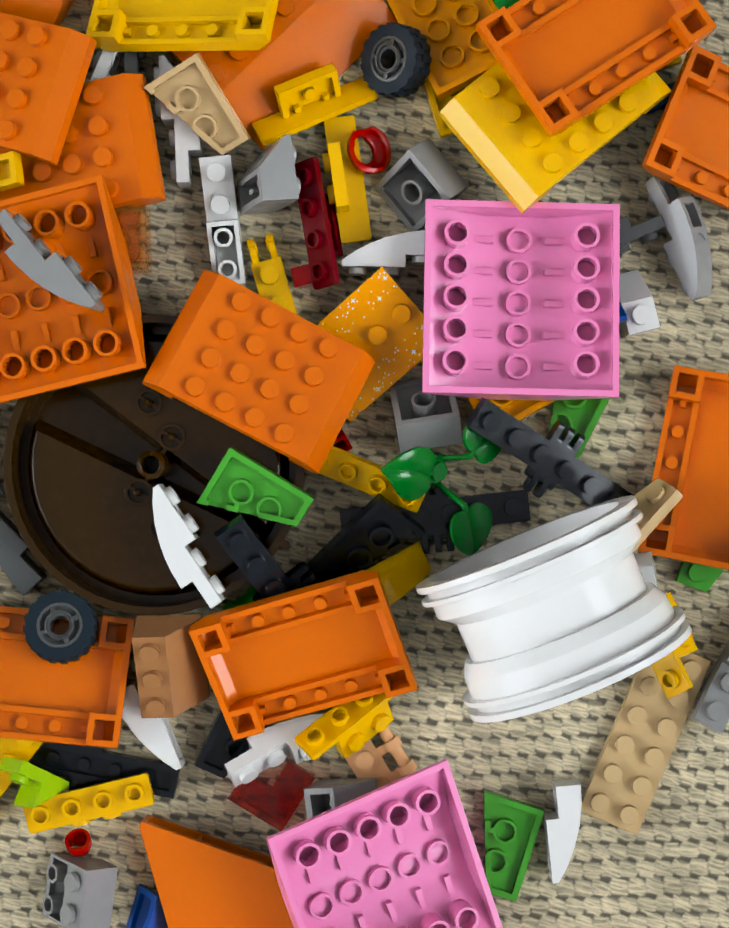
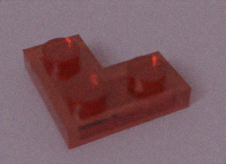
(277, 801)

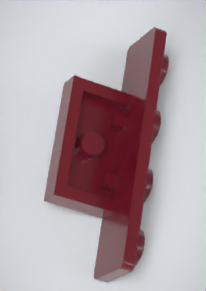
(318, 225)

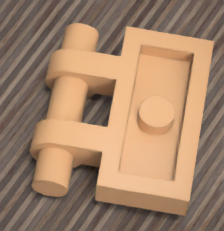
(370, 763)

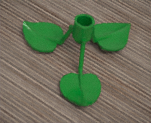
(418, 468)

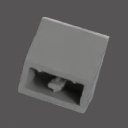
(270, 180)
(331, 793)
(79, 891)

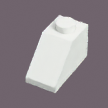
(637, 304)

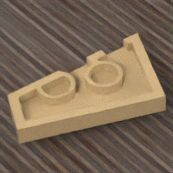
(200, 102)
(655, 504)

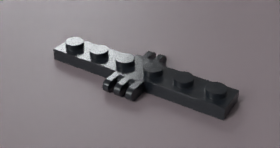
(548, 458)
(438, 510)
(258, 563)
(94, 765)

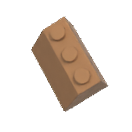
(167, 665)

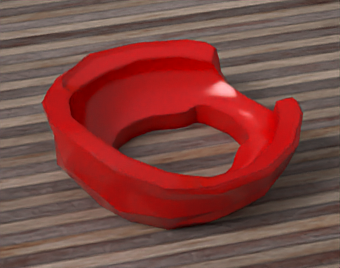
(380, 150)

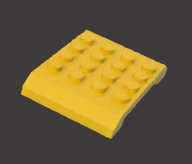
(181, 25)
(516, 148)

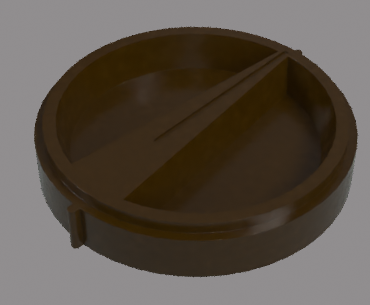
(85, 477)

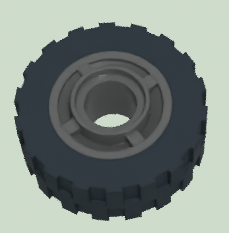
(396, 60)
(44, 615)

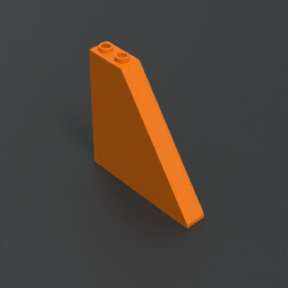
(211, 880)

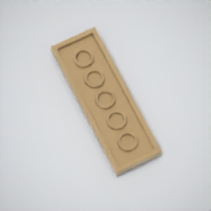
(640, 747)

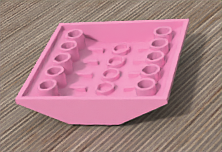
(521, 300)
(387, 861)

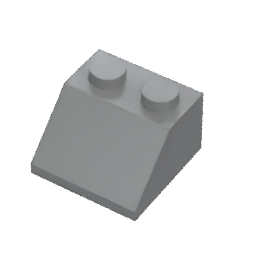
(416, 177)
(424, 417)

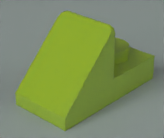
(35, 782)

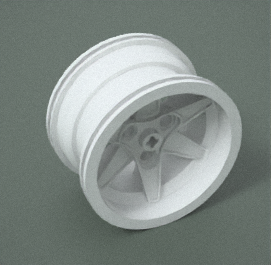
(555, 612)

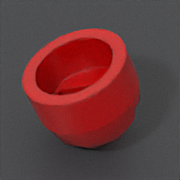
(80, 838)

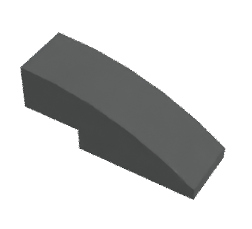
(14, 561)

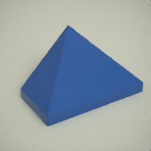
(146, 910)

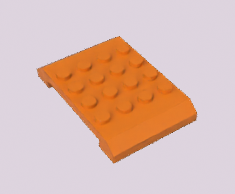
(587, 52)
(40, 84)
(693, 131)
(109, 137)
(260, 370)
(696, 463)
(303, 652)
(59, 701)

